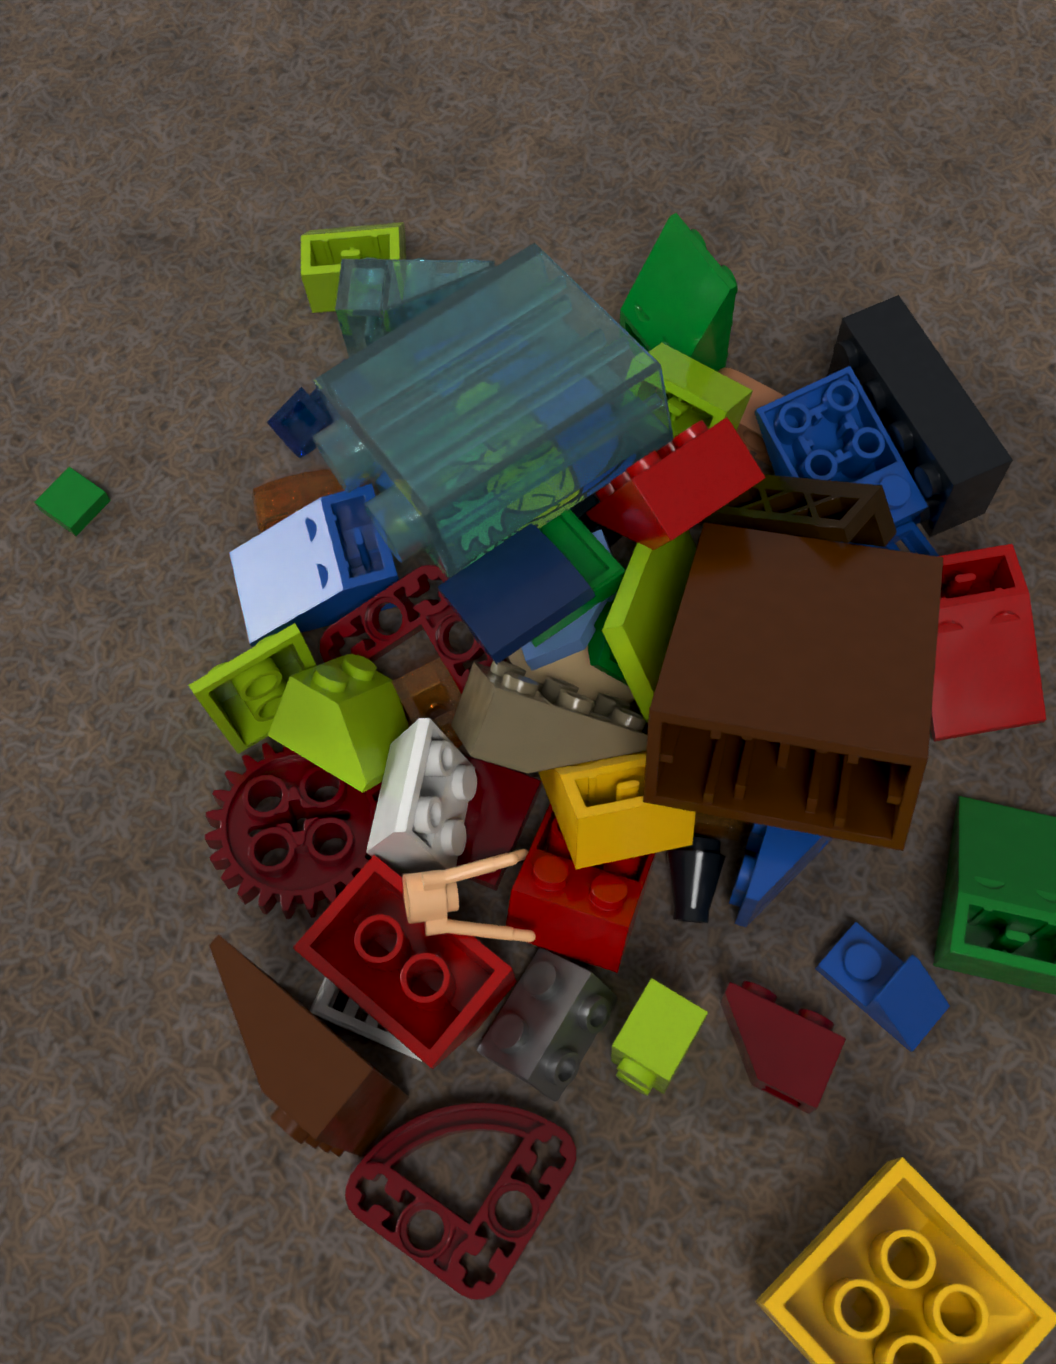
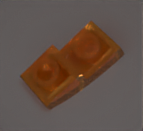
(291, 493)

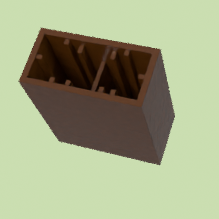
(798, 686)

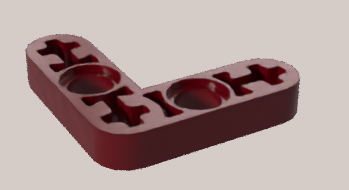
(434, 618)

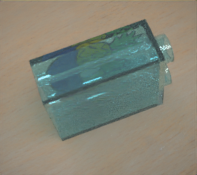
(491, 412)

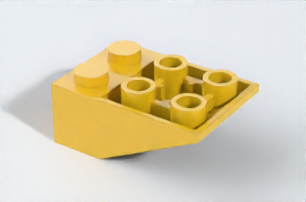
(605, 813)

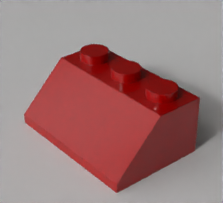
(414, 985)

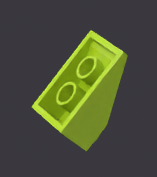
(248, 689)

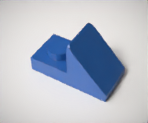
(886, 988)

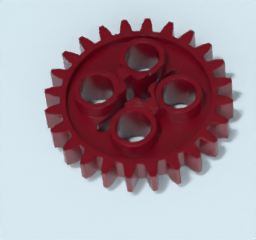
(304, 873)

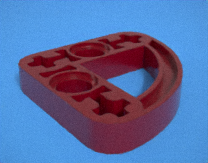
(459, 1235)

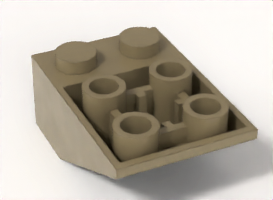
(541, 725)

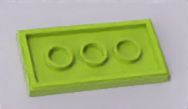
(646, 613)

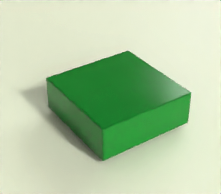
(72, 501)

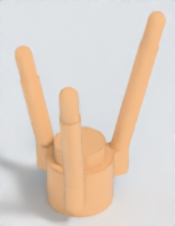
(435, 893)

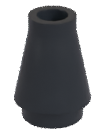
(695, 878)

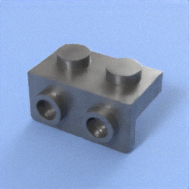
(548, 1023)

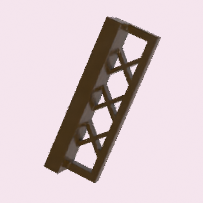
(812, 510)

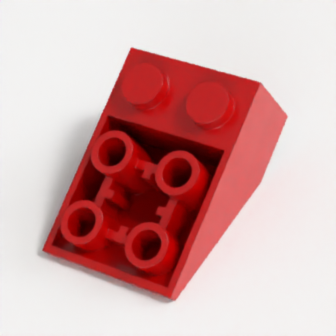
(677, 485)
(985, 647)
(577, 910)

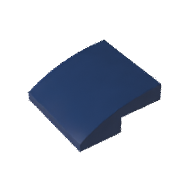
(516, 592)

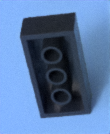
(924, 413)

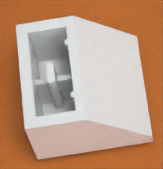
(422, 802)

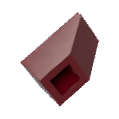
(781, 1049)

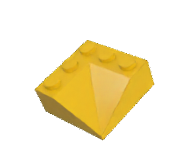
(904, 1285)

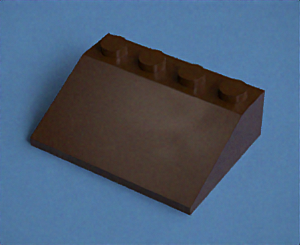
(313, 1076)

